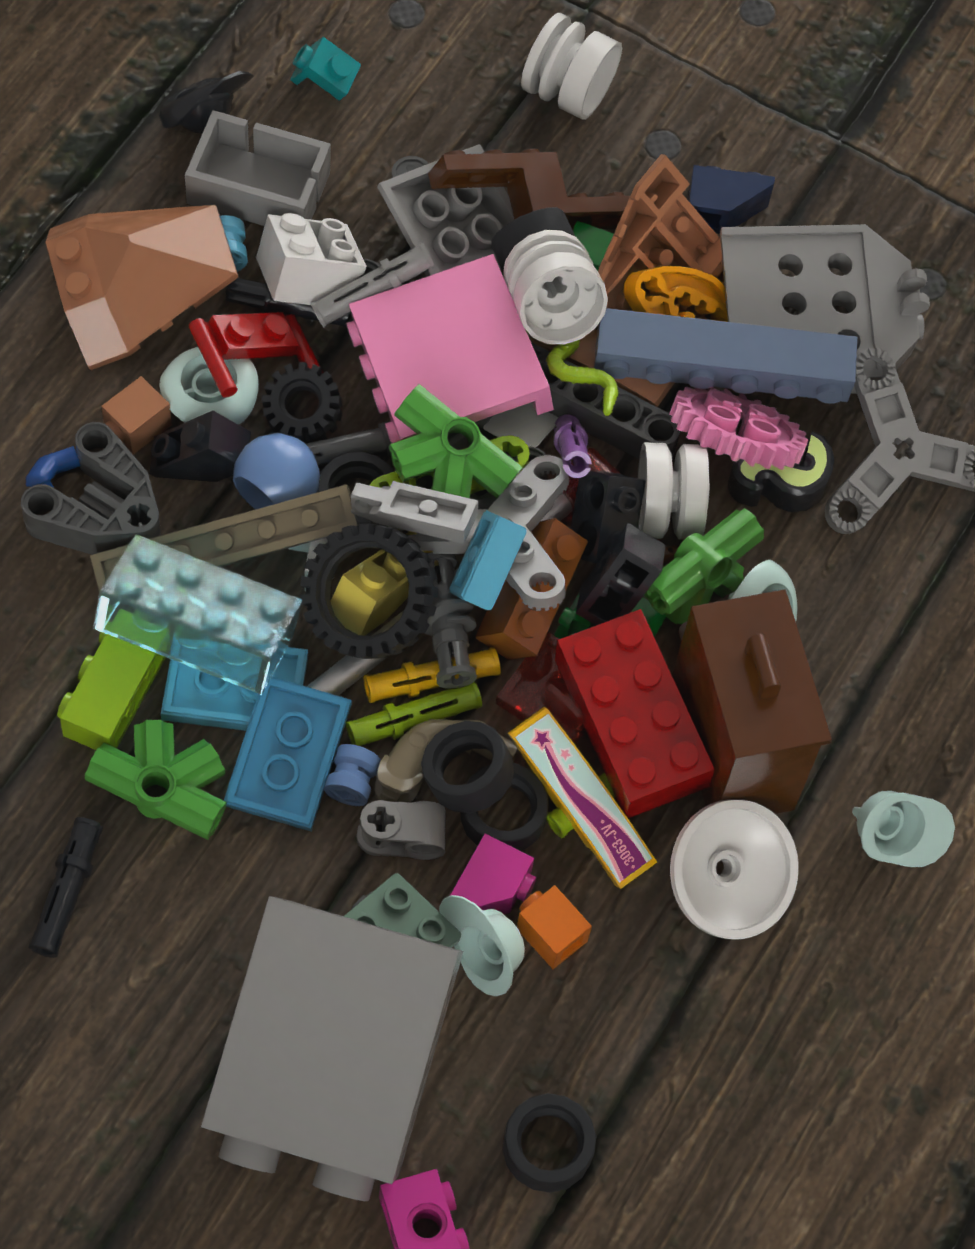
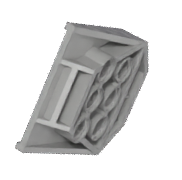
(876, 289)

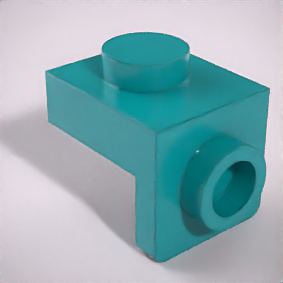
(326, 67)

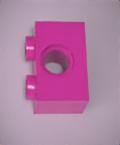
(417, 1199)

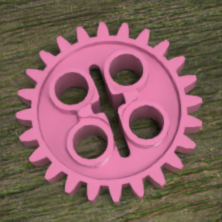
(762, 438)

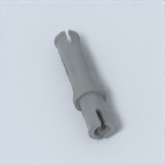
(386, 277)

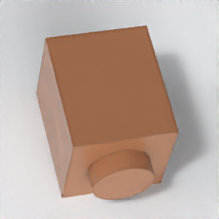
(137, 414)

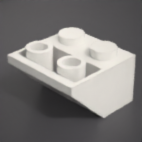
(307, 257)

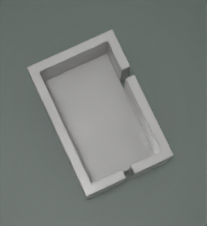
(277, 179)

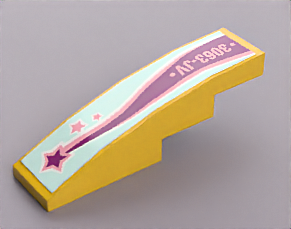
(582, 797)

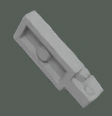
(416, 510)

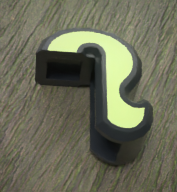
(789, 488)

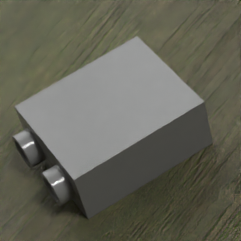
(330, 1047)

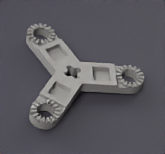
(892, 421)
(526, 504)

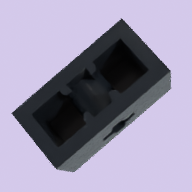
(621, 576)

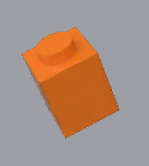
(552, 925)

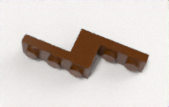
(532, 184)

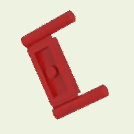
(248, 337)

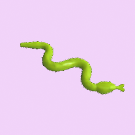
(582, 374)

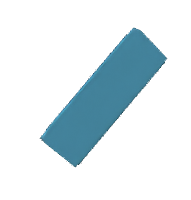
(487, 560)

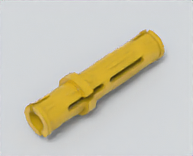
(381, 685)

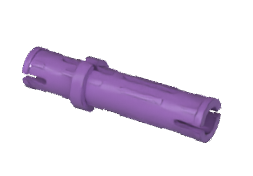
(572, 445)

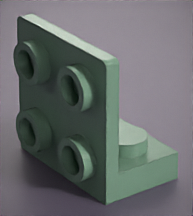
(404, 910)

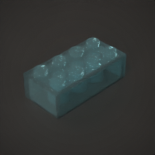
(197, 614)

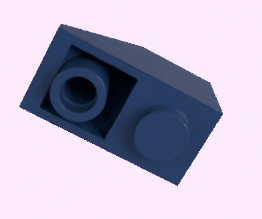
(728, 196)

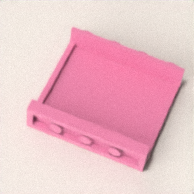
(453, 338)

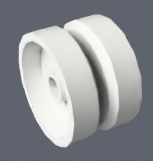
(675, 491)

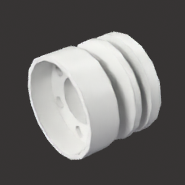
(571, 66)
(555, 287)

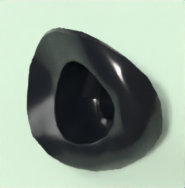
(195, 103)

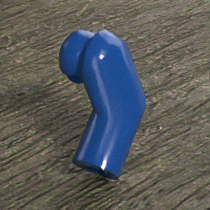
(51, 465)

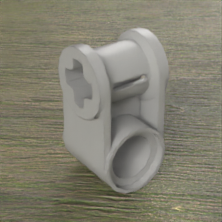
(407, 829)

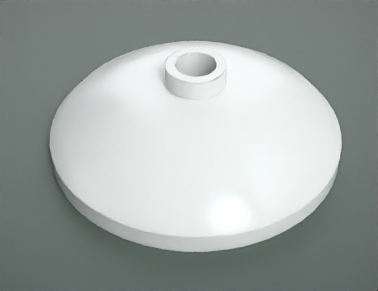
(757, 870)

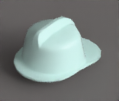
(904, 828)
(489, 943)

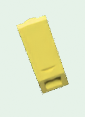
(371, 592)

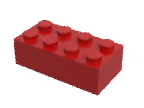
(634, 713)

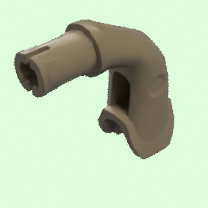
(401, 771)

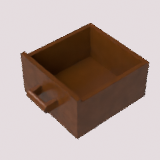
(751, 699)

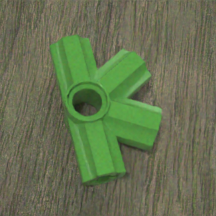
(432, 452)
(705, 566)
(157, 764)

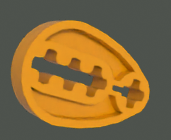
(671, 282)

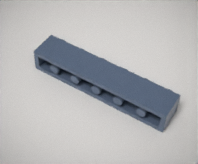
(726, 355)

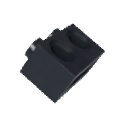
(603, 508)

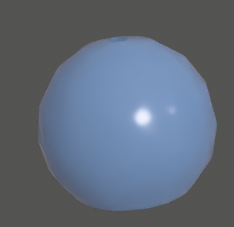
(275, 470)

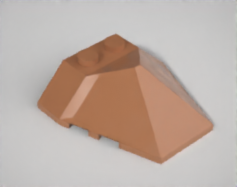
(659, 231)
(136, 273)

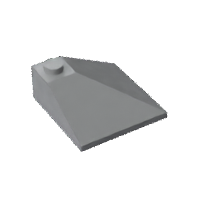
(449, 221)

